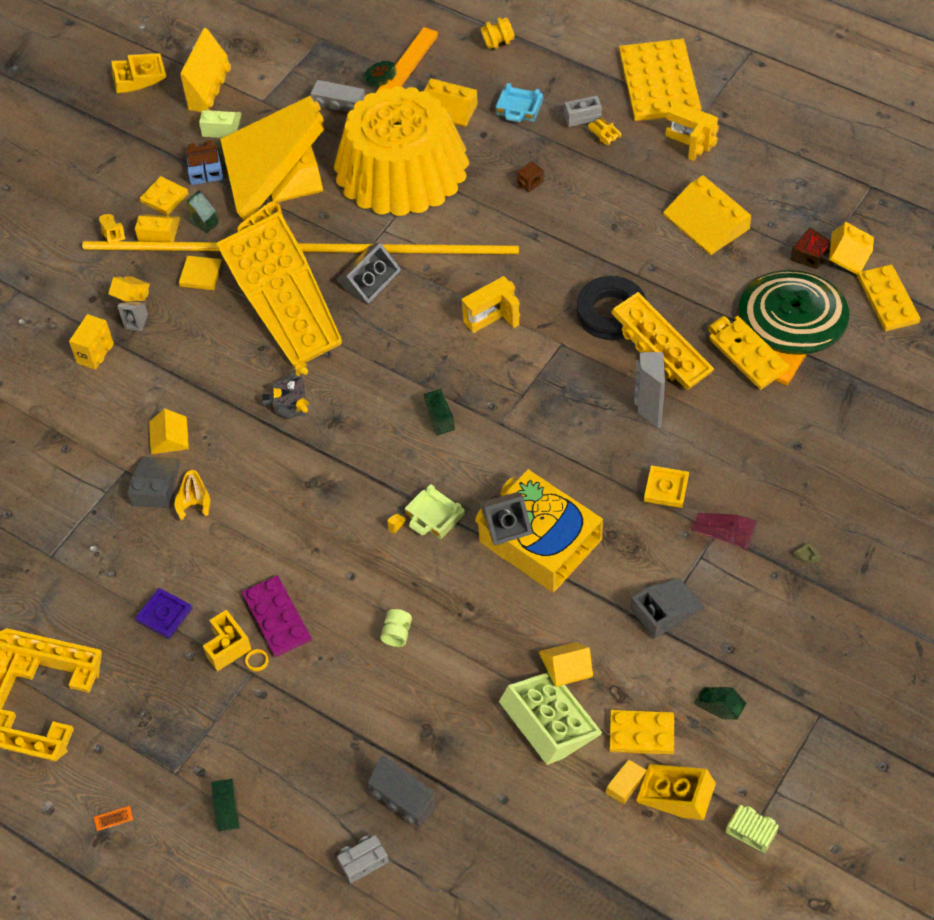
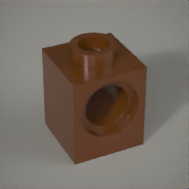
(530, 177)

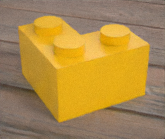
(229, 641)

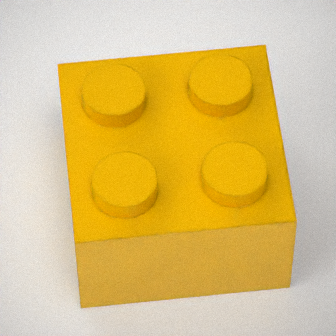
(91, 342)

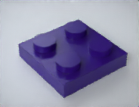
(164, 613)

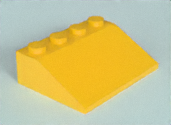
(204, 72)
(708, 215)

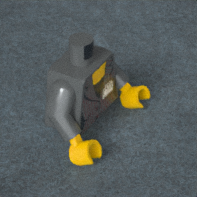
(289, 394)

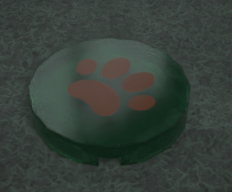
(379, 73)

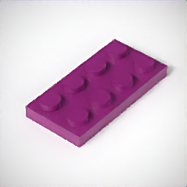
(276, 616)

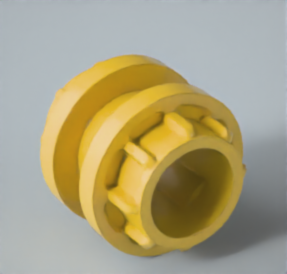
(497, 33)

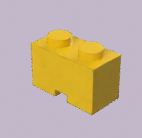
(129, 289)

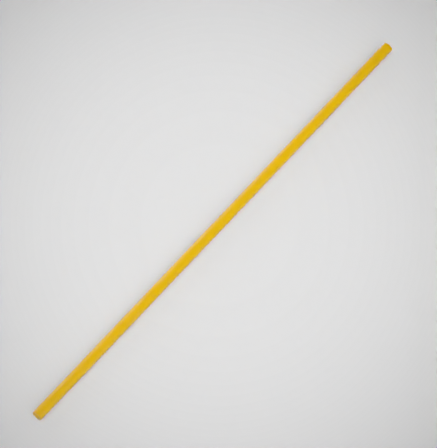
(308, 247)

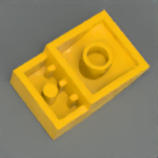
(137, 72)

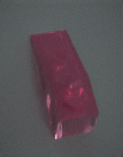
(726, 527)

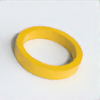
(258, 668)

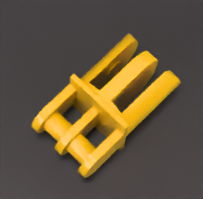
(604, 131)

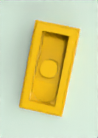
(625, 782)

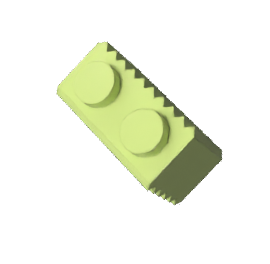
(752, 828)

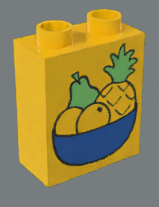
(560, 528)

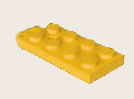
(751, 355)

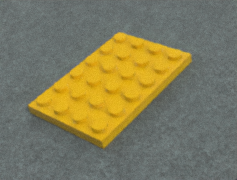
(658, 77)

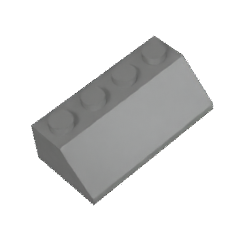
(650, 387)

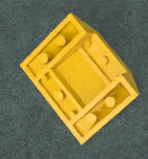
(300, 180)

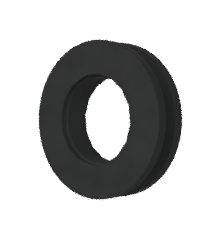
(599, 289)

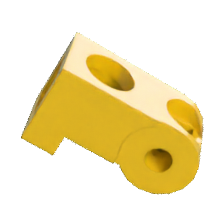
(110, 230)

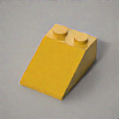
(677, 790)

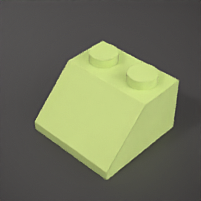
(219, 123)

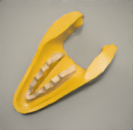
(192, 493)

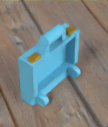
(519, 104)

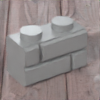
(582, 111)
(362, 858)

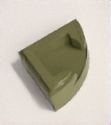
(807, 554)

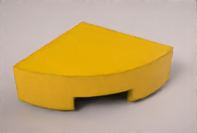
(395, 523)

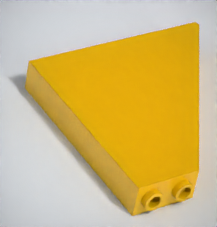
(267, 150)

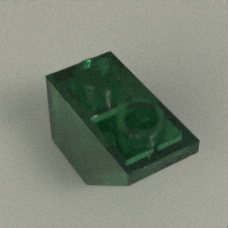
(439, 412)
(721, 702)

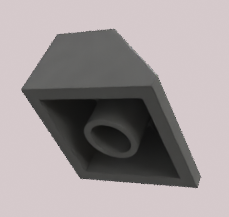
(506, 518)

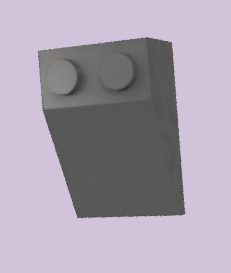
(154, 482)

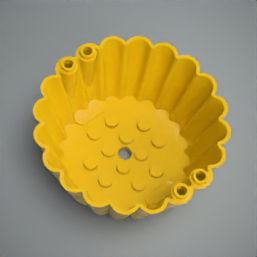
(400, 164)

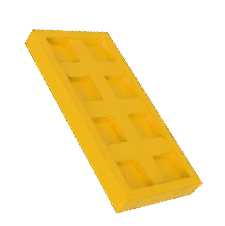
(888, 297)

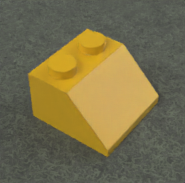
(156, 228)
(850, 247)

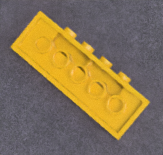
(655, 334)

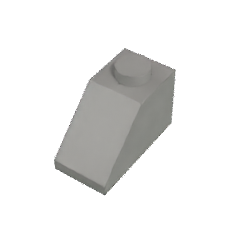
(133, 315)

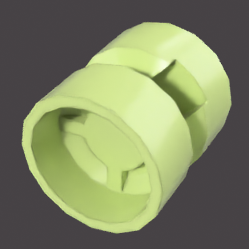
(396, 628)

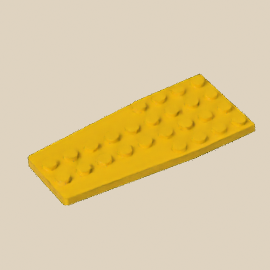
(281, 288)

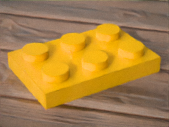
(642, 732)

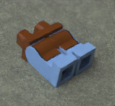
(202, 157)

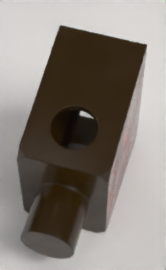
(811, 250)

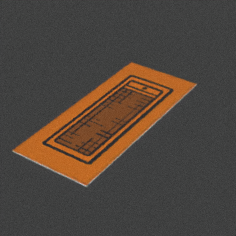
(113, 818)

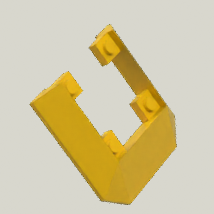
(20, 657)

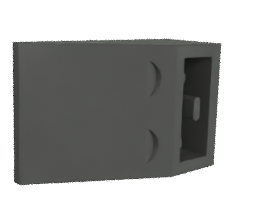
(665, 606)

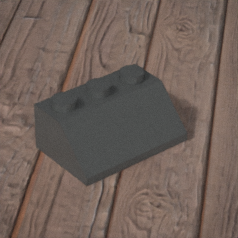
(369, 273)
(401, 792)

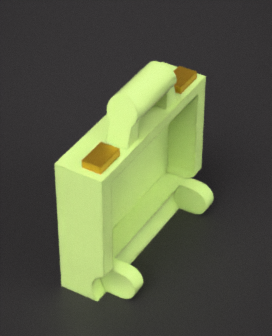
(433, 513)

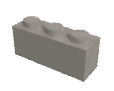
(336, 96)

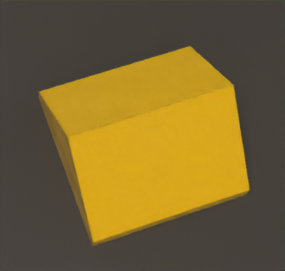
(168, 432)
(568, 663)

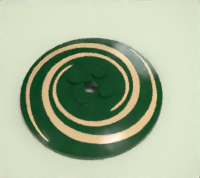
(790, 329)

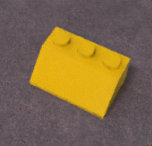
(457, 100)

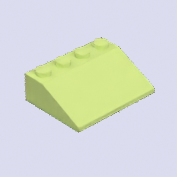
(549, 717)

